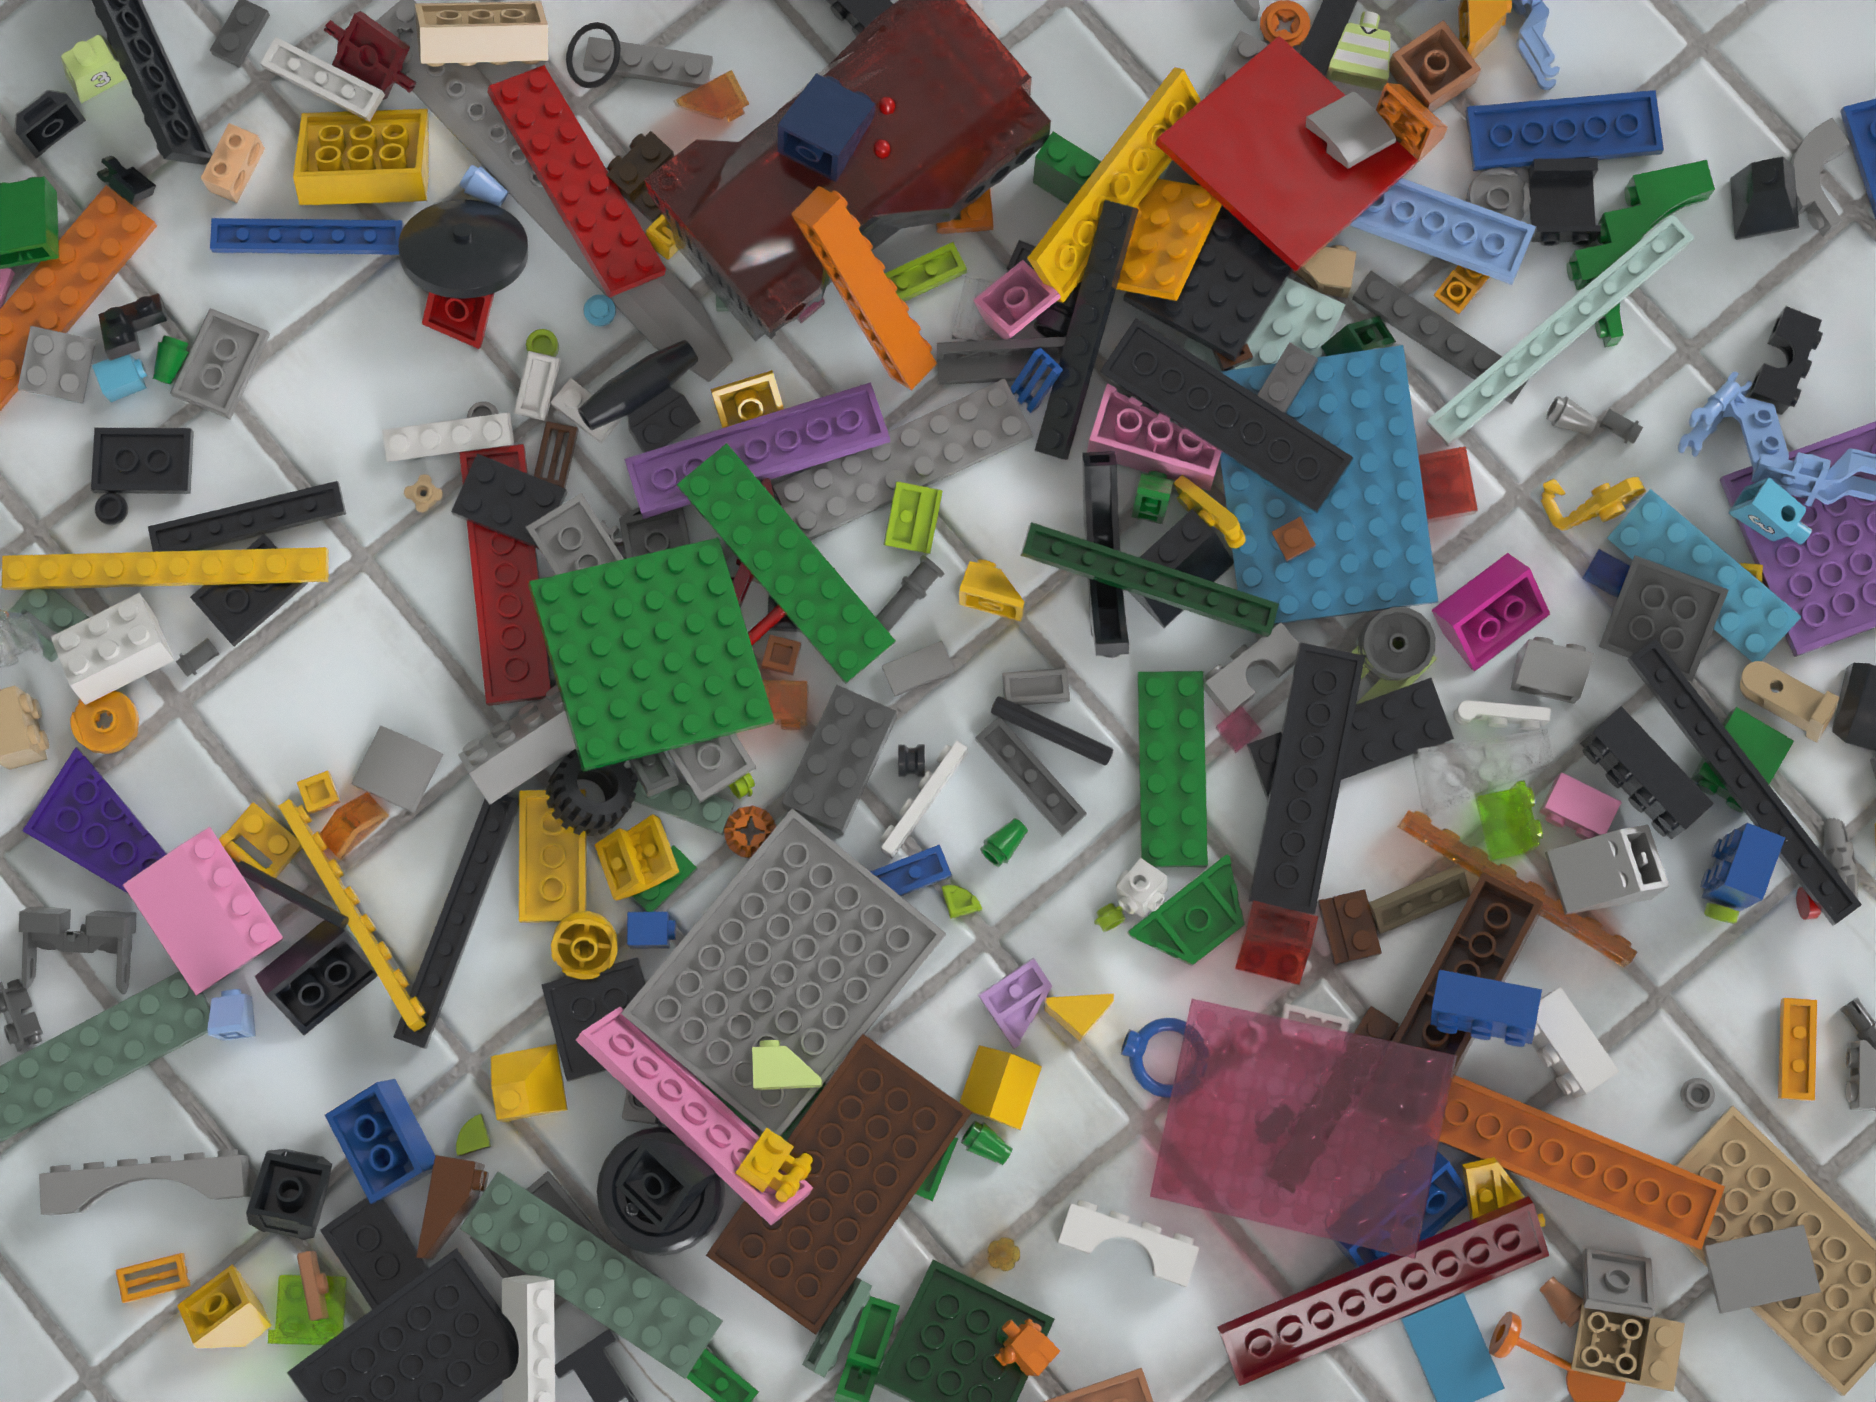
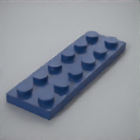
(1564, 128)

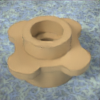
(423, 503)

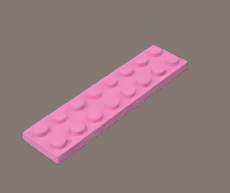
(683, 1106)

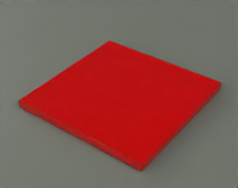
(1270, 170)

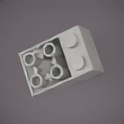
(1607, 870)

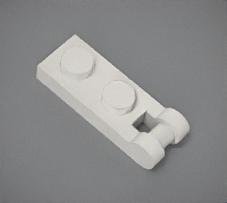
(1501, 714)

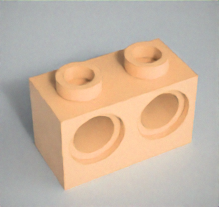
(232, 163)

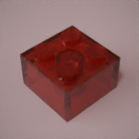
(1447, 484)

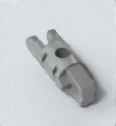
(1840, 852)

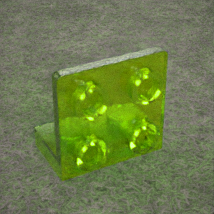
(1509, 822)
(293, 1318)

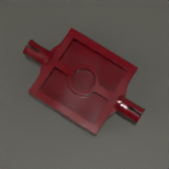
(370, 53)

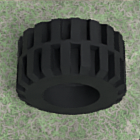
(579, 811)

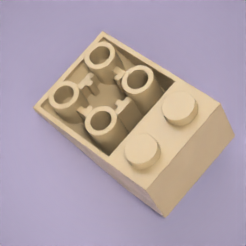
(1628, 1348)

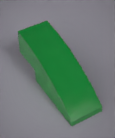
(867, 1351)

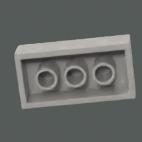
(519, 747)

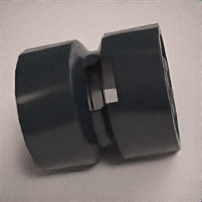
(1056, 318)

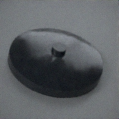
(463, 248)

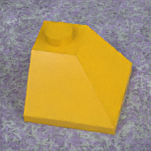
(990, 591)
(527, 1083)
(224, 1312)

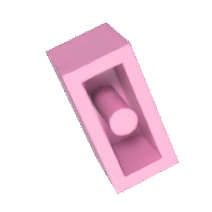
(1579, 807)

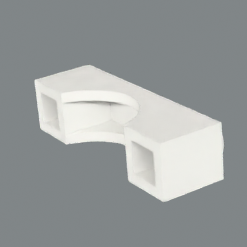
(1170, 1257)
(530, 1308)

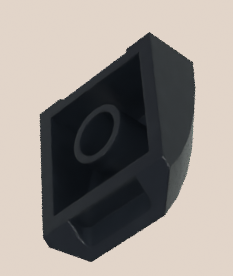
(46, 121)
(1857, 707)
(289, 1193)

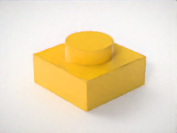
(318, 792)

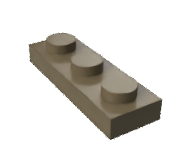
(1419, 899)

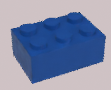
(1742, 867)
(1485, 1008)

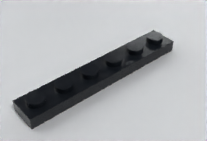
(249, 519)

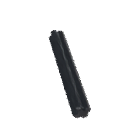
(1052, 730)

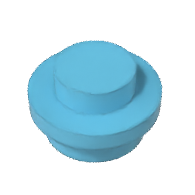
(599, 310)

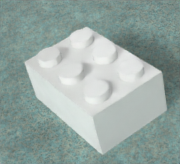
(112, 649)
(1570, 1046)

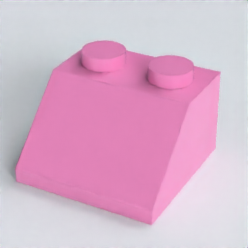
(1015, 300)

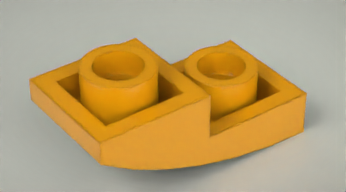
(1460, 288)

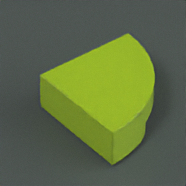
(960, 901)
(472, 1136)

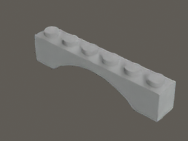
(76, 1190)

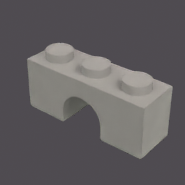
(1229, 684)

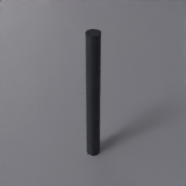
(292, 895)

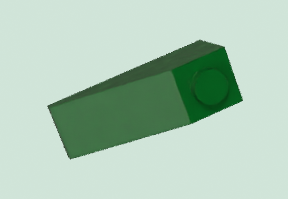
(1152, 497)

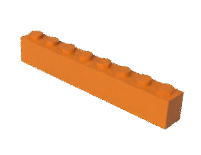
(864, 286)

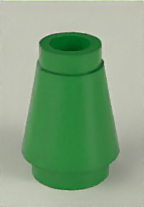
(169, 358)
(1002, 844)
(986, 1143)

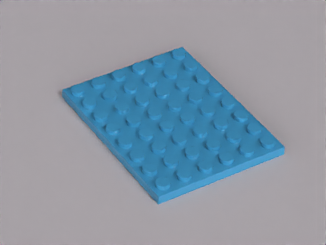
(1374, 523)

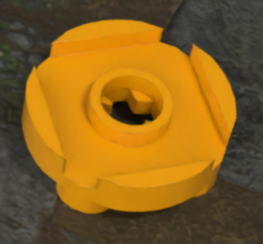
(119, 733)

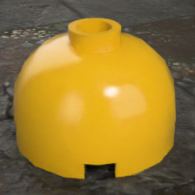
(584, 945)

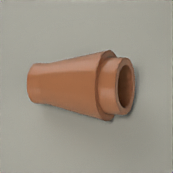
(1562, 1301)

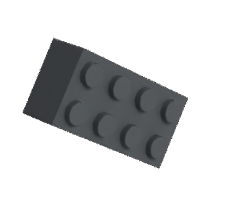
(839, 759)

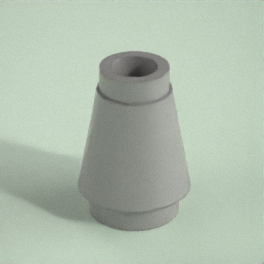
(1570, 416)

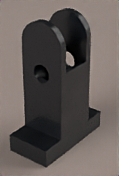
(597, 1370)

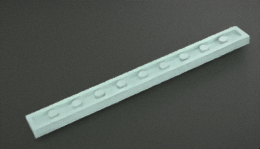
(1560, 330)

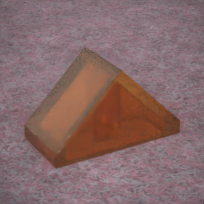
(352, 824)

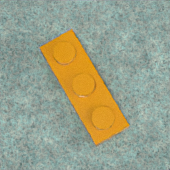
(1797, 1049)

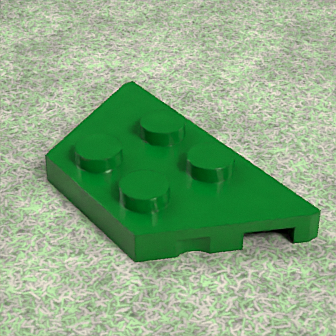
(1195, 917)

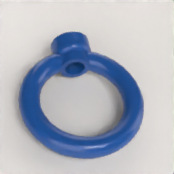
(1135, 1046)

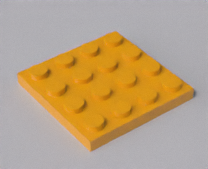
(1167, 238)

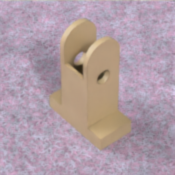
(1794, 701)

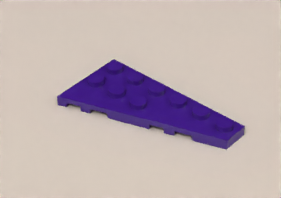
(93, 824)

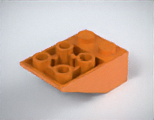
(1410, 120)

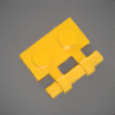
(764, 1161)

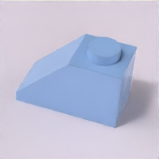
(231, 1016)

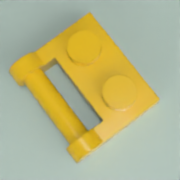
(266, 836)

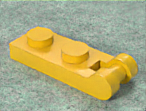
(1210, 511)

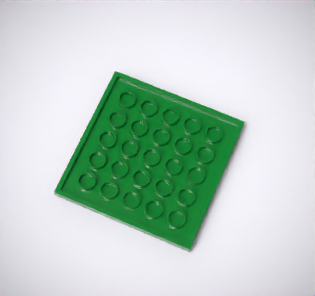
(650, 653)

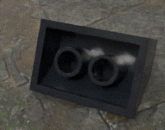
(1190, 549)
(316, 975)

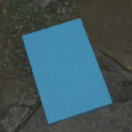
(1452, 1351)

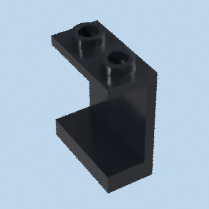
(1563, 201)

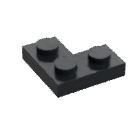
(121, 324)

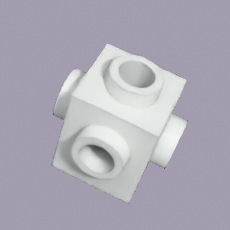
(1141, 889)

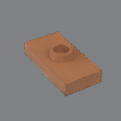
(314, 1285)

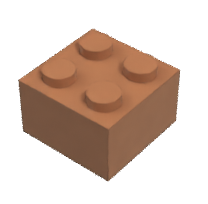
(1434, 67)

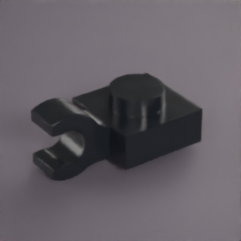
(127, 182)

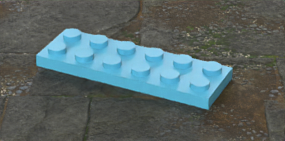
(1751, 614)

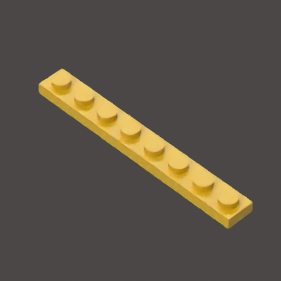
(360, 925)

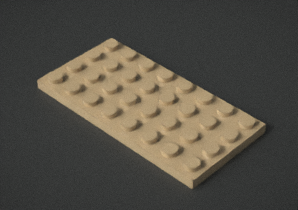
(1769, 1193)

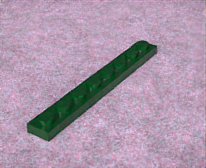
(1149, 579)

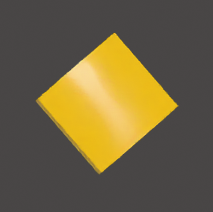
(636, 858)

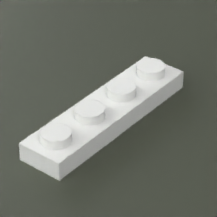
(322, 79)
(448, 437)
(930, 788)

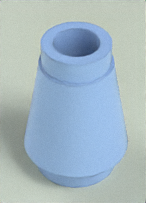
(483, 186)

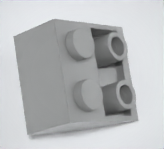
(1551, 669)

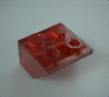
(1276, 942)

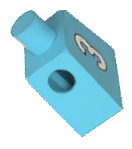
(1771, 512)

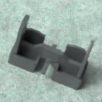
(102, 931)

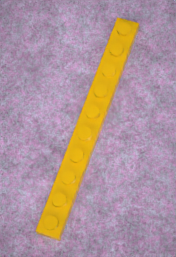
(165, 568)

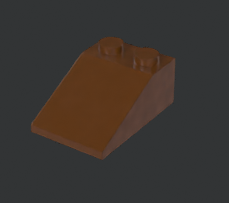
(451, 1195)

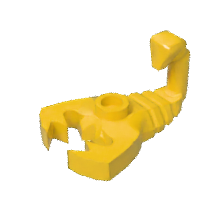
(1606, 502)

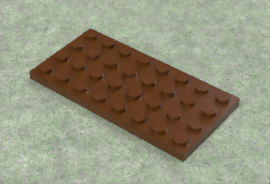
(871, 1149)

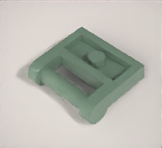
(52, 611)

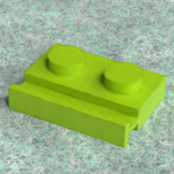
(912, 517)

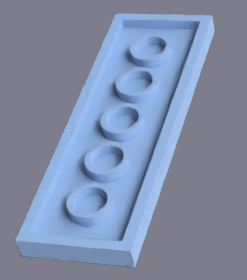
(1449, 229)

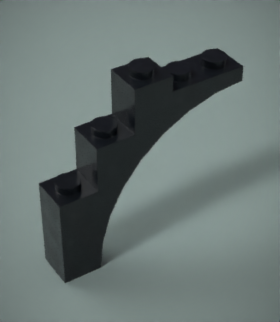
(1102, 527)

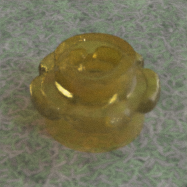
(1007, 1245)

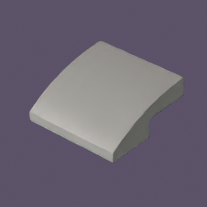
(1351, 129)
(397, 769)

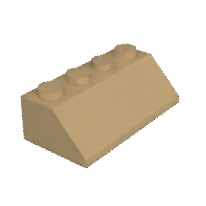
(481, 32)

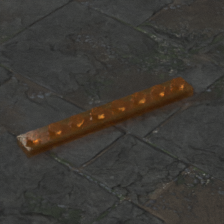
(1476, 861)

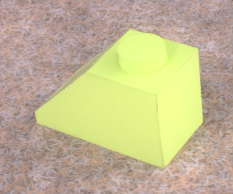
(780, 1068)

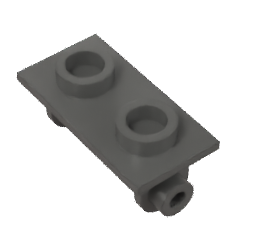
(19, 1026)

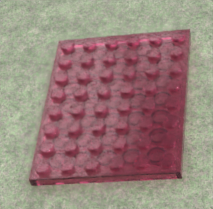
(1303, 1127)

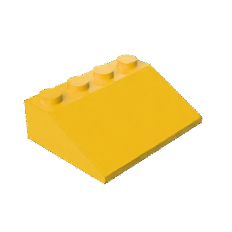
(360, 160)

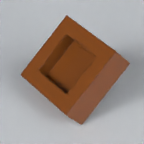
(1293, 539)
(781, 655)

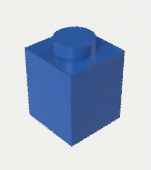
(650, 930)

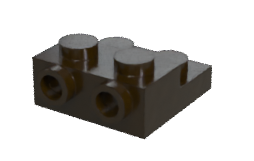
(629, 172)

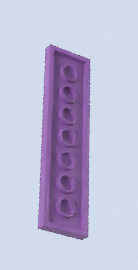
(766, 445)

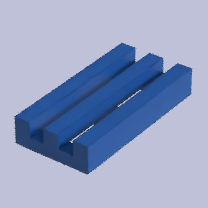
(1025, 393)

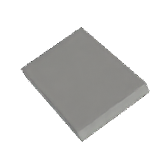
(220, 363)
(1761, 1269)

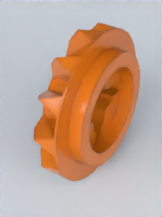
(1285, 11)
(739, 819)

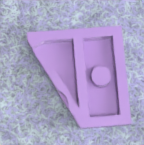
(1016, 1000)

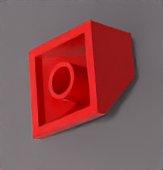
(458, 317)

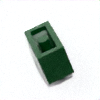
(1359, 336)

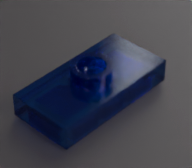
(1606, 572)

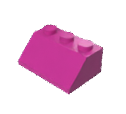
(1491, 611)

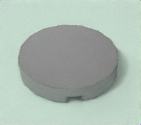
(1500, 192)

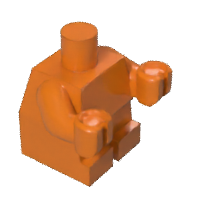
(1027, 1347)

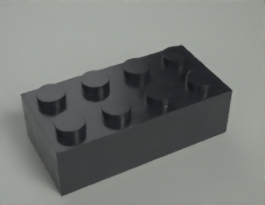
(1645, 774)

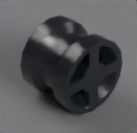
(911, 760)

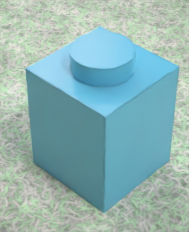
(120, 376)

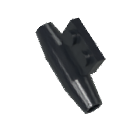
(645, 396)

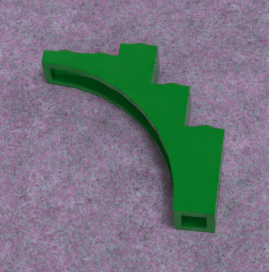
(1652, 199)

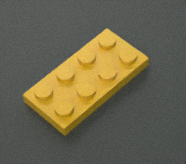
(549, 862)

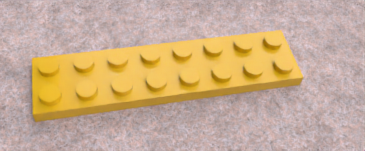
(1121, 177)

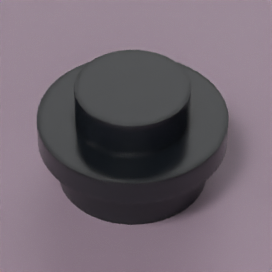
(111, 509)

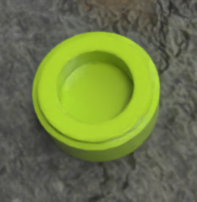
(543, 342)
(1721, 913)

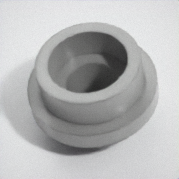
(1707, 1094)

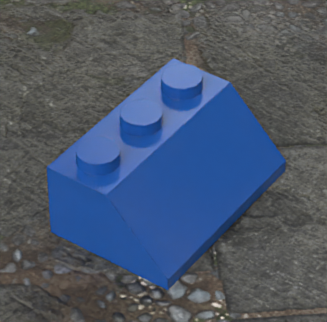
(382, 1140)

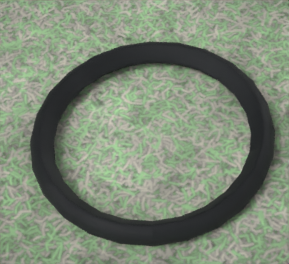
(596, 25)

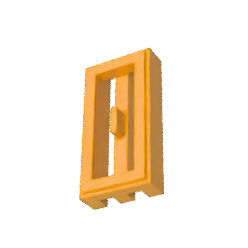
(181, 1270)

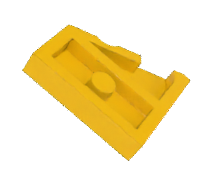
(1488, 1187)

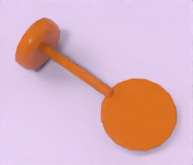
(1580, 1385)

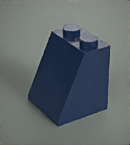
(825, 126)

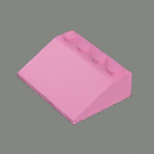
(203, 911)

